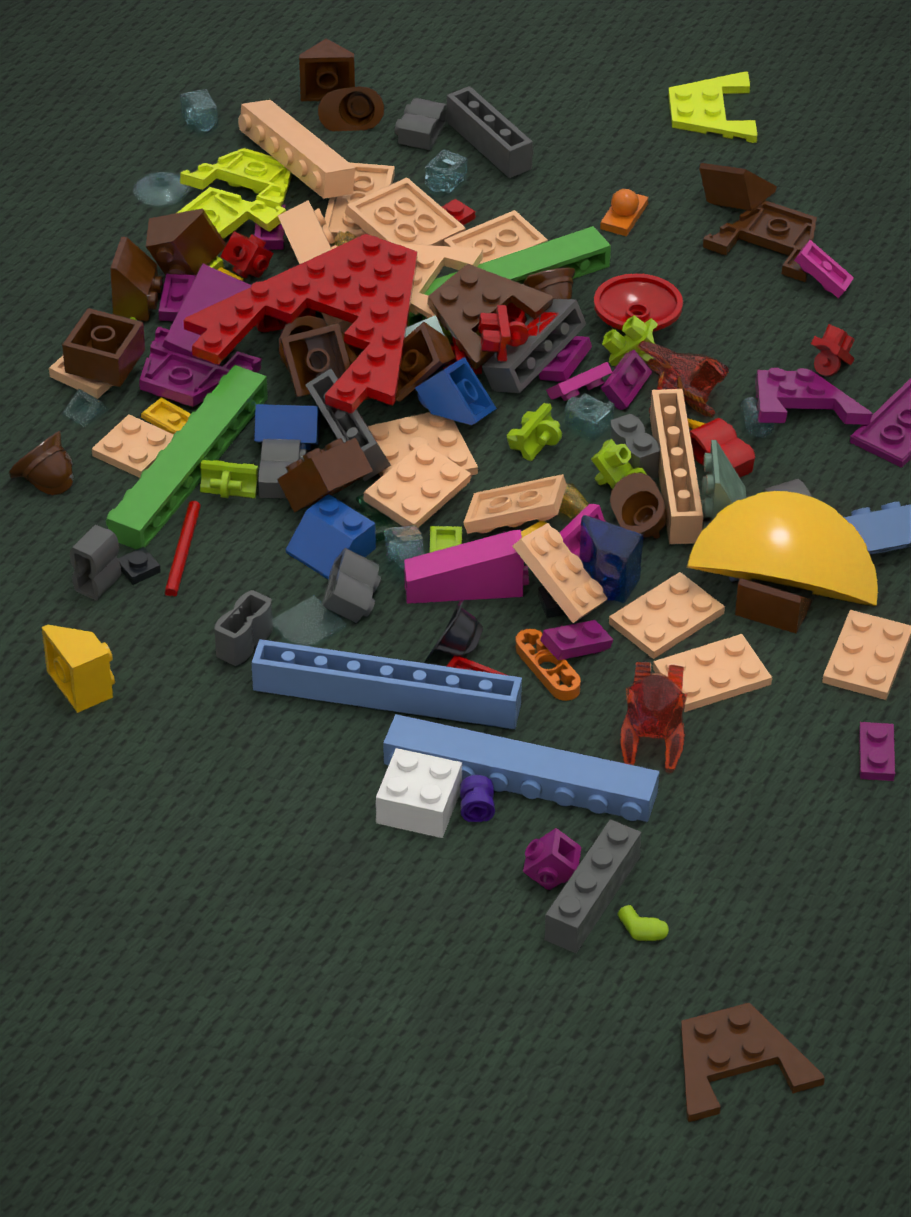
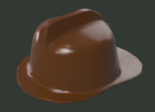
(351, 109)
(639, 505)

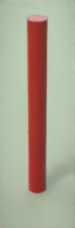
(182, 548)

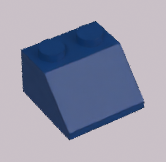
(456, 394)
(288, 423)
(328, 530)

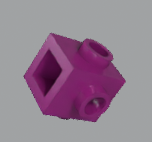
(552, 859)

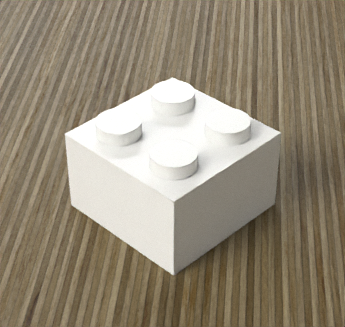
(418, 792)

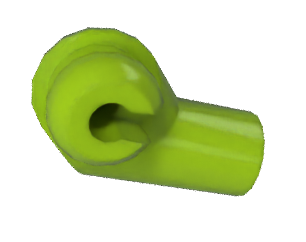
(642, 927)

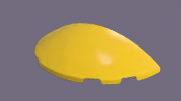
(789, 543)

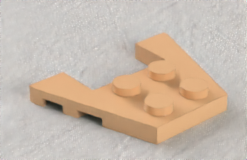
(430, 263)

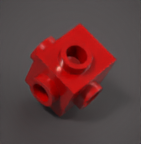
(247, 255)

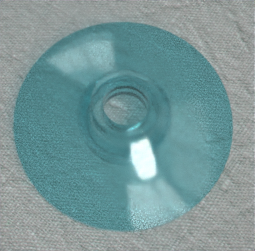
(160, 189)

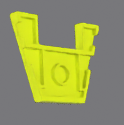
(701, 107)
(245, 169)
(229, 212)

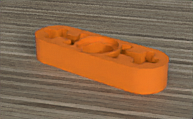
(548, 677)

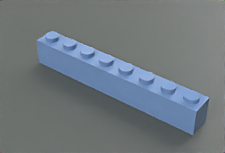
(387, 684)
(532, 768)

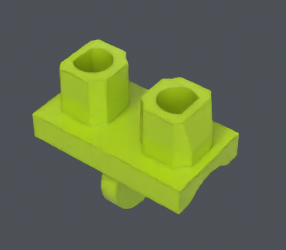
(635, 333)
(536, 432)
(613, 463)
(229, 479)

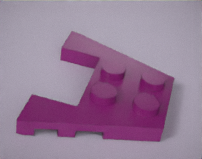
(184, 377)
(803, 390)

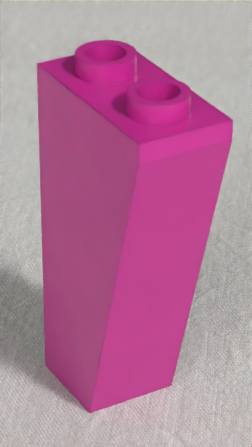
(468, 571)

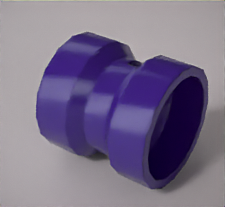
(477, 799)

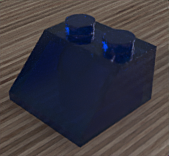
(611, 556)

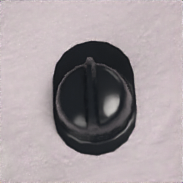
(460, 634)

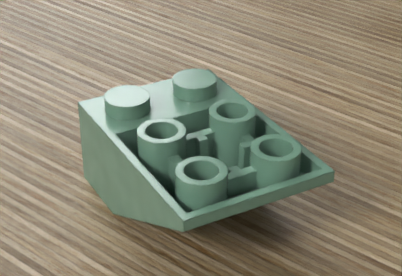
(720, 485)

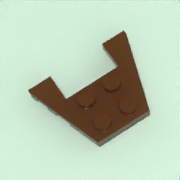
(769, 227)
(478, 291)
(733, 1044)

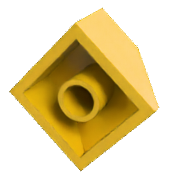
(78, 665)

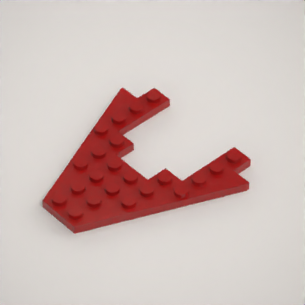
(356, 282)

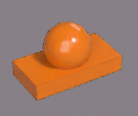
(624, 212)

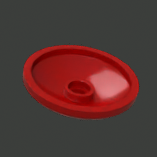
(638, 296)

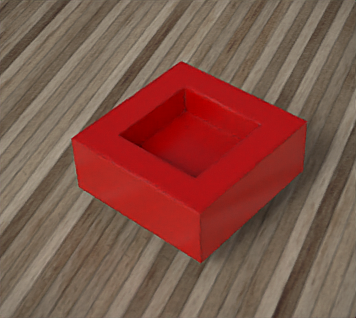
(460, 211)

